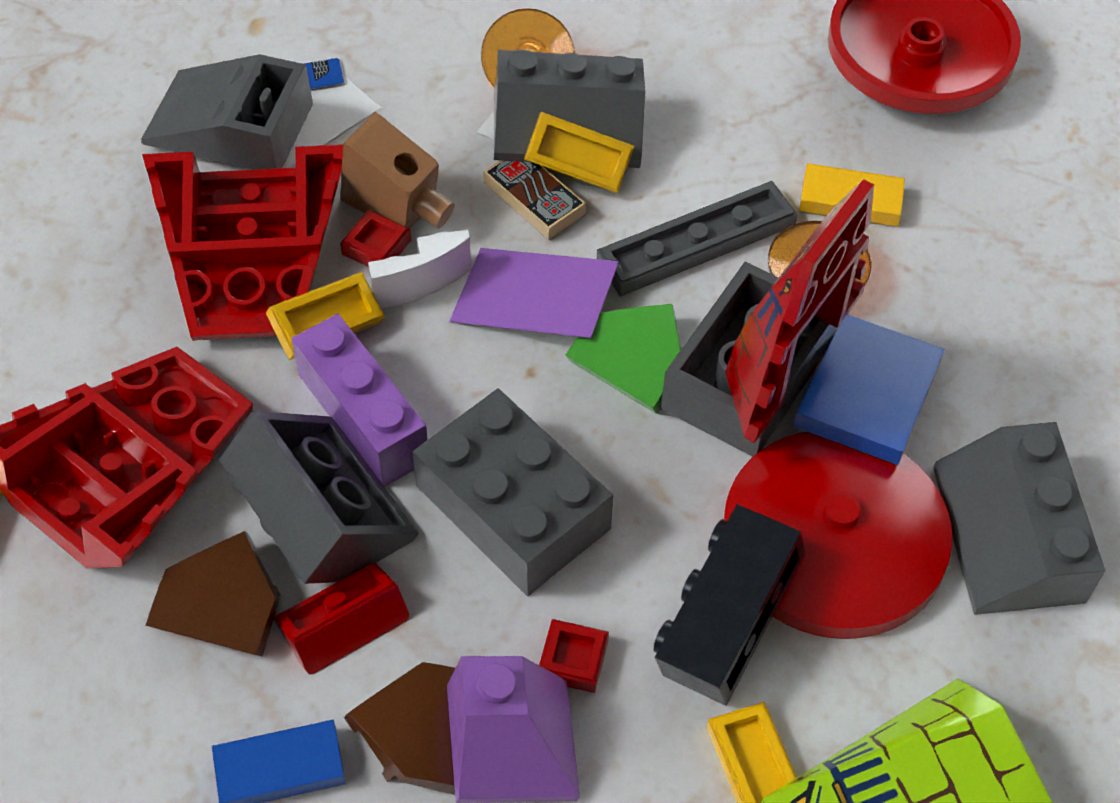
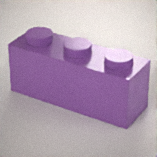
(359, 397)

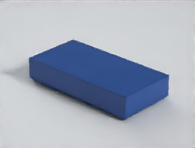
(278, 764)

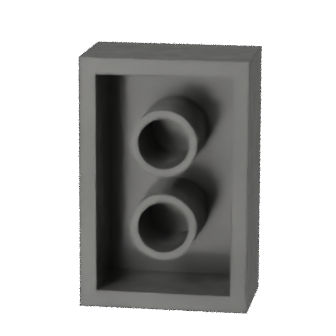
(696, 379)
(513, 491)

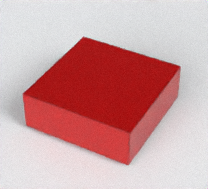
(375, 239)
(575, 654)

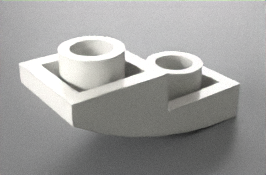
(439, 262)

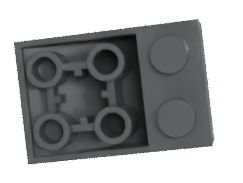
(234, 111)

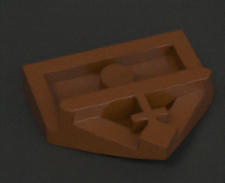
(218, 597)
(411, 727)

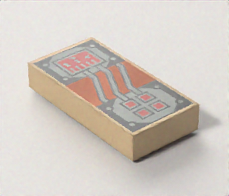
(535, 195)

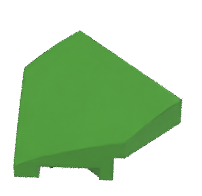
(631, 351)

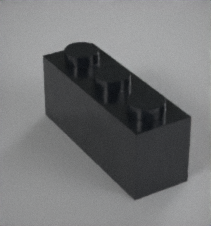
(729, 603)

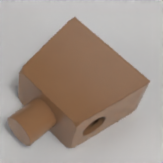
(391, 176)

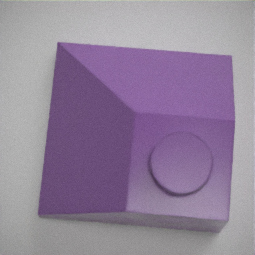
(510, 732)

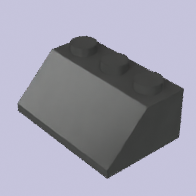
(582, 89)
(315, 495)
(1019, 521)

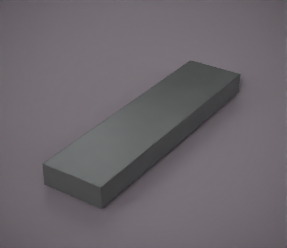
(698, 237)

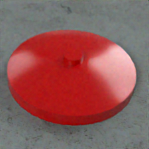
(925, 51)
(868, 532)

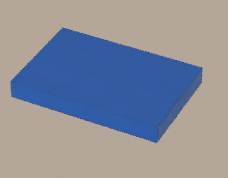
(869, 389)

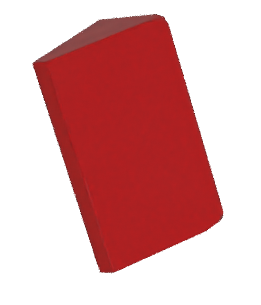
(342, 617)

